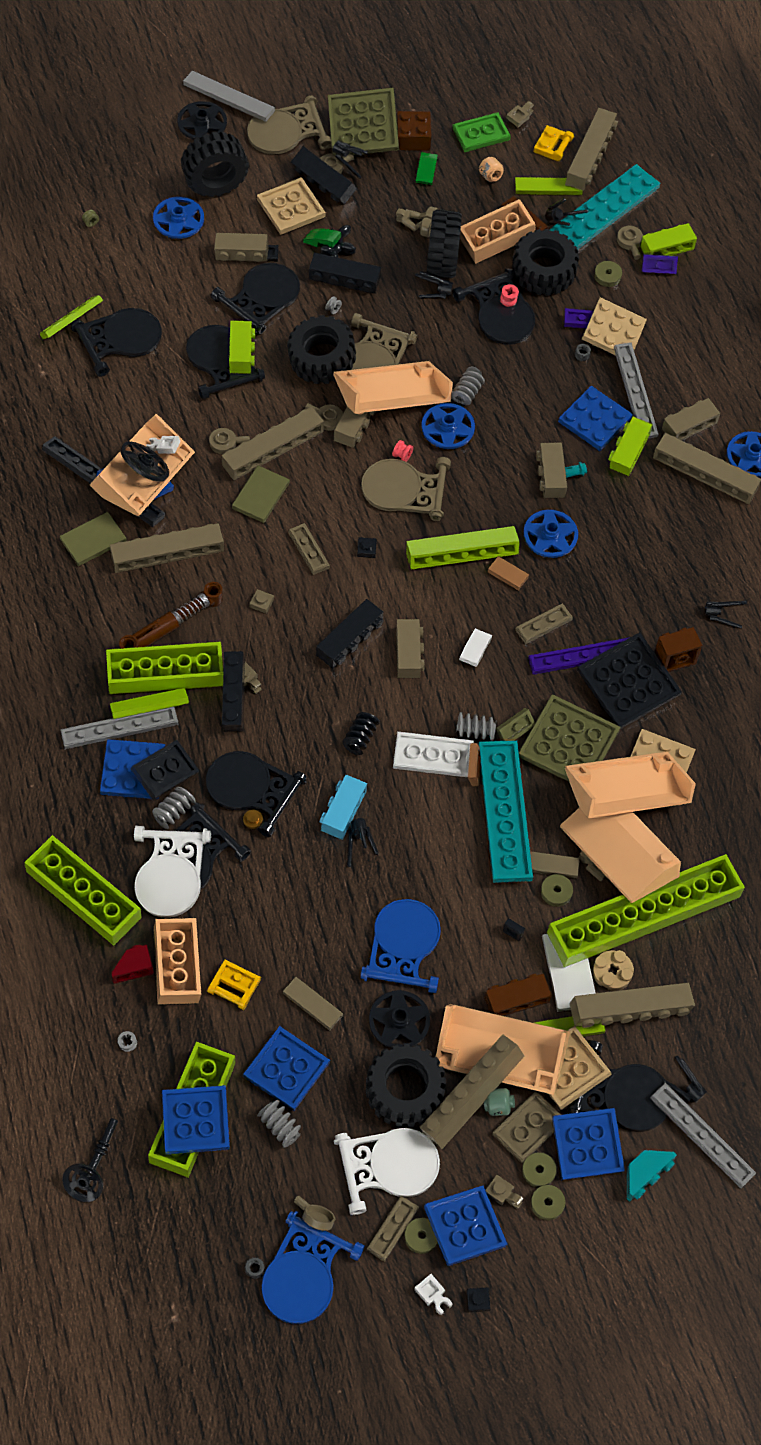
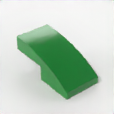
(426, 168)
(322, 236)

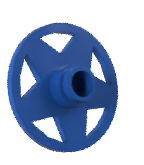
(178, 217)
(448, 426)
(749, 452)
(550, 533)

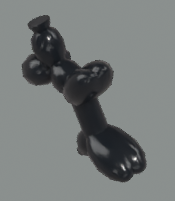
(345, 247)

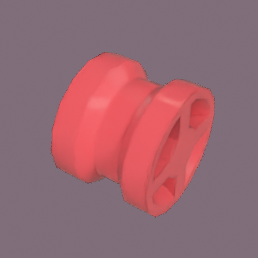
(511, 299)
(402, 450)

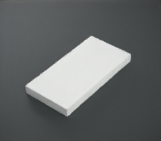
(432, 754)
(568, 980)

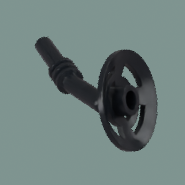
(90, 1174)

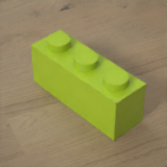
(669, 241)
(241, 347)
(630, 445)

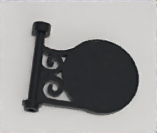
(268, 288)
(497, 321)
(126, 332)
(210, 351)
(243, 781)
(208, 822)
(627, 1092)

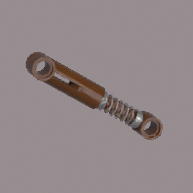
(171, 620)

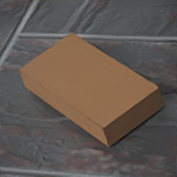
(508, 573)
(474, 765)

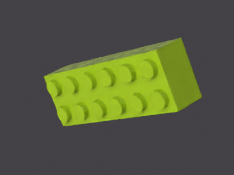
(164, 667)
(83, 890)
(204, 1069)

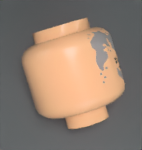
(491, 169)

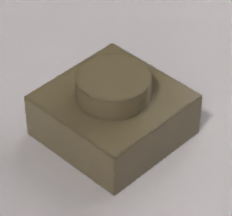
(261, 601)

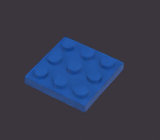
(595, 418)
(117, 772)
(286, 1068)
(195, 1119)
(588, 1144)
(465, 1225)

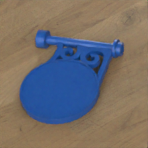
(407, 933)
(299, 1283)

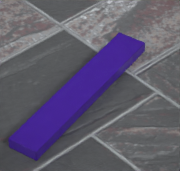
(568, 657)

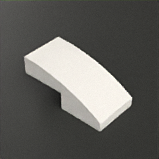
(475, 647)

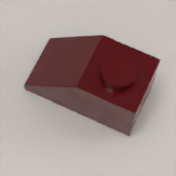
(133, 964)

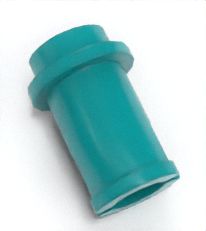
(575, 470)

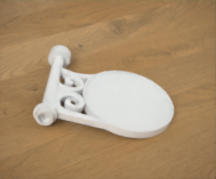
(169, 881)
(400, 1162)

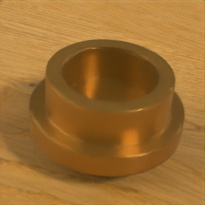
(252, 819)

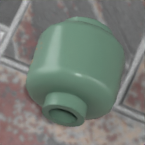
(499, 1102)

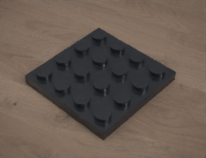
(629, 680)

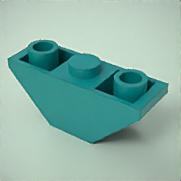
(646, 1171)

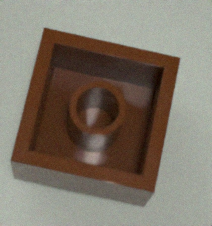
(414, 130)
(678, 649)

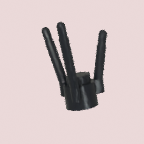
(342, 149)
(554, 215)
(444, 286)
(714, 608)
(359, 830)
(695, 1089)

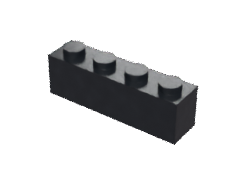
(323, 175)
(344, 273)
(350, 633)
(233, 691)

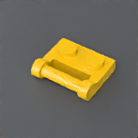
(549, 140)
(236, 978)

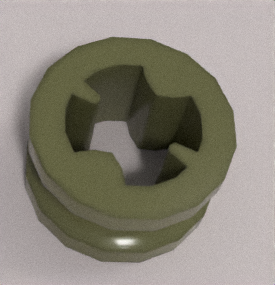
(90, 218)

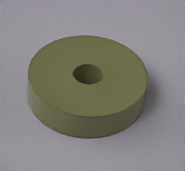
(610, 279)
(552, 897)
(543, 1161)
(551, 1193)
(418, 1245)

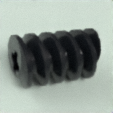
(360, 732)

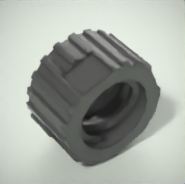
(585, 348)
(254, 1261)

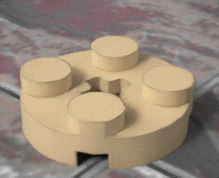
(607, 979)

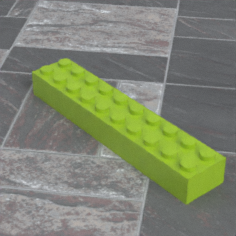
(620, 921)

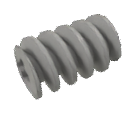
(468, 386)
(476, 726)
(172, 805)
(279, 1123)

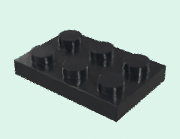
(164, 769)

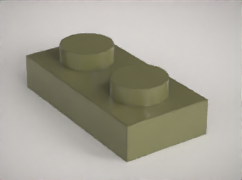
(516, 726)

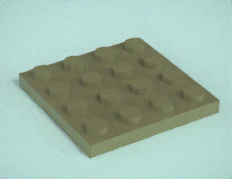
(364, 120)
(567, 737)

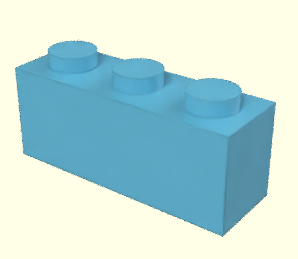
(343, 806)

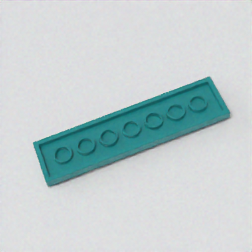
(608, 205)
(505, 812)

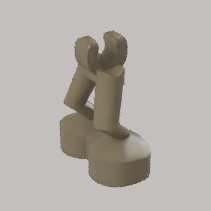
(425, 225)

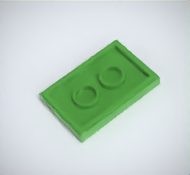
(481, 132)

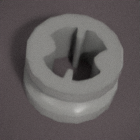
(333, 305)
(128, 1048)

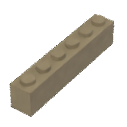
(591, 149)
(272, 443)
(707, 468)
(167, 547)
(632, 1004)
(472, 1091)

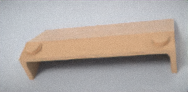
(393, 387)
(130, 490)
(629, 784)
(624, 852)
(471, 1033)

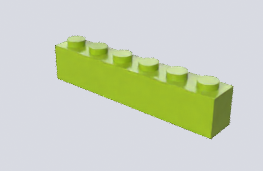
(462, 547)

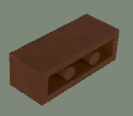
(518, 995)

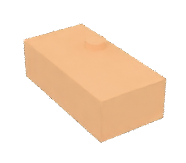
(496, 231)
(177, 961)

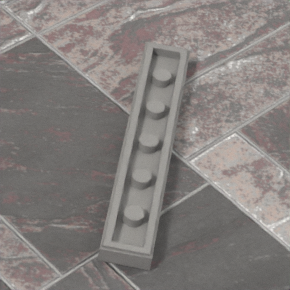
(229, 96)
(634, 385)
(118, 727)
(703, 1135)

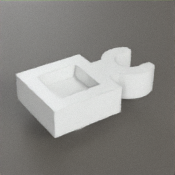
(165, 445)
(431, 1292)

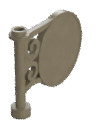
(285, 130)
(373, 352)
(397, 485)

